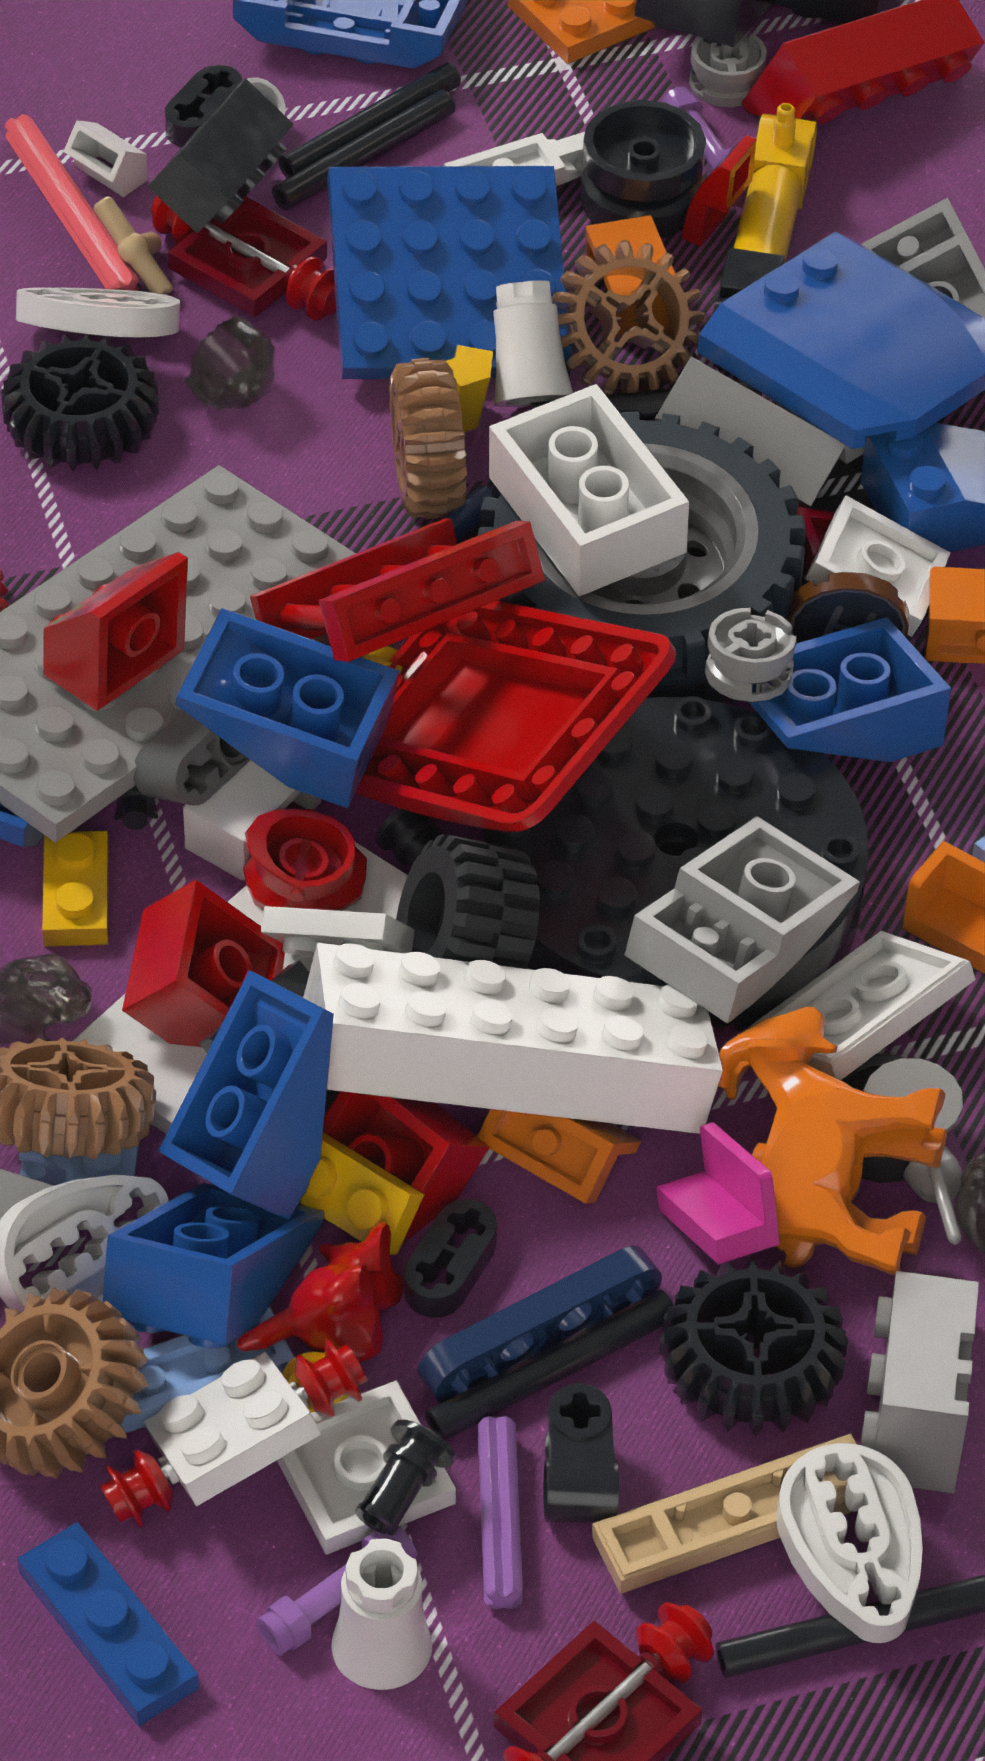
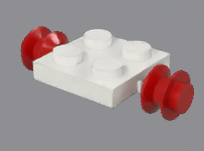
(231, 1429)

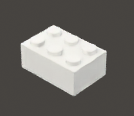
(588, 489)

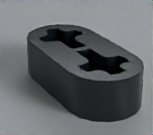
(195, 101)
(439, 1251)

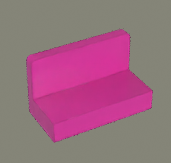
(726, 1206)

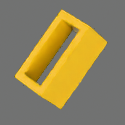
(472, 375)

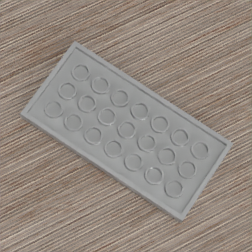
(61, 754)

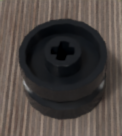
(642, 163)

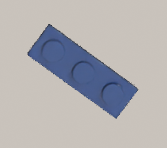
(108, 1624)

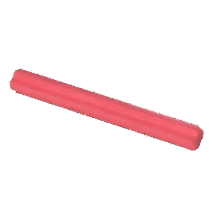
(69, 204)

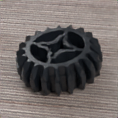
(80, 402)
(716, 1365)

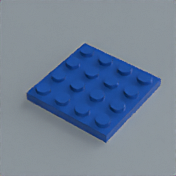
(425, 255)

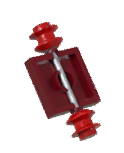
(251, 259)
(606, 1700)

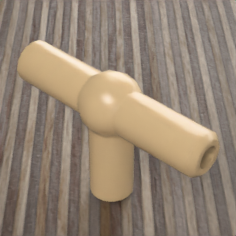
(134, 247)

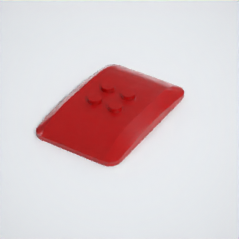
(507, 712)

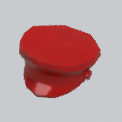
(303, 861)

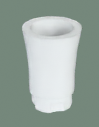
(528, 346)
(381, 1620)

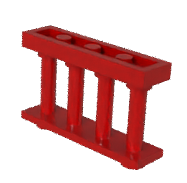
(402, 587)

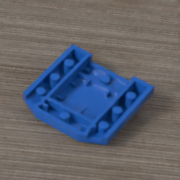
(367, 30)
(850, 343)

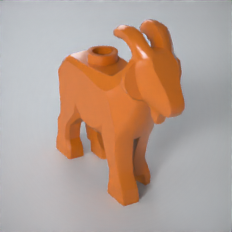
(822, 1140)

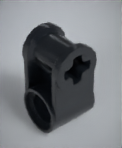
(579, 1457)

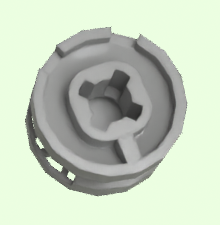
(725, 71)
(750, 652)

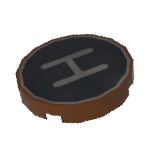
(844, 603)

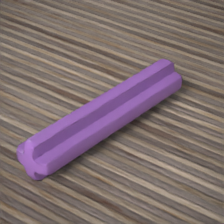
(500, 1513)

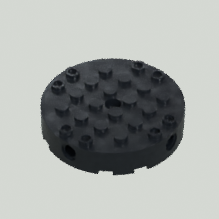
(657, 799)

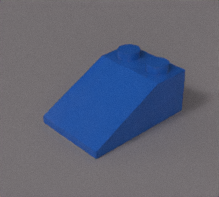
(930, 483)
(860, 696)
(290, 704)
(258, 1099)
(204, 1264)

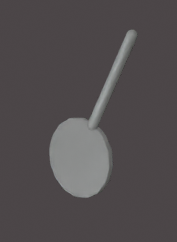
(910, 1075)

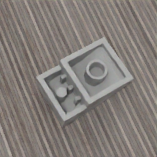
(937, 252)
(739, 918)

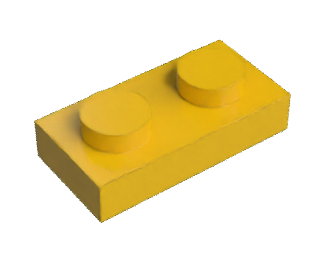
(76, 889)
(360, 1194)

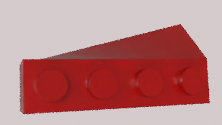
(867, 61)

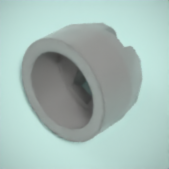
(918, 1177)

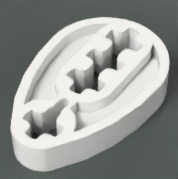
(99, 311)
(54, 1220)
(884, 1519)

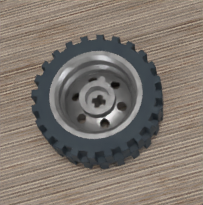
(734, 518)

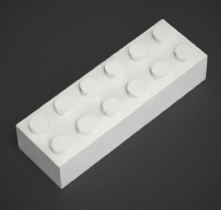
(515, 1038)

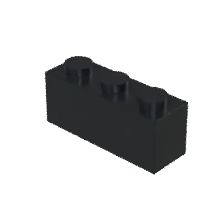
(223, 158)

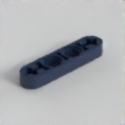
(538, 1322)

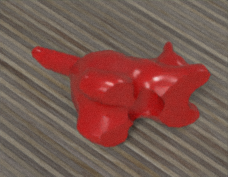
(338, 1300)

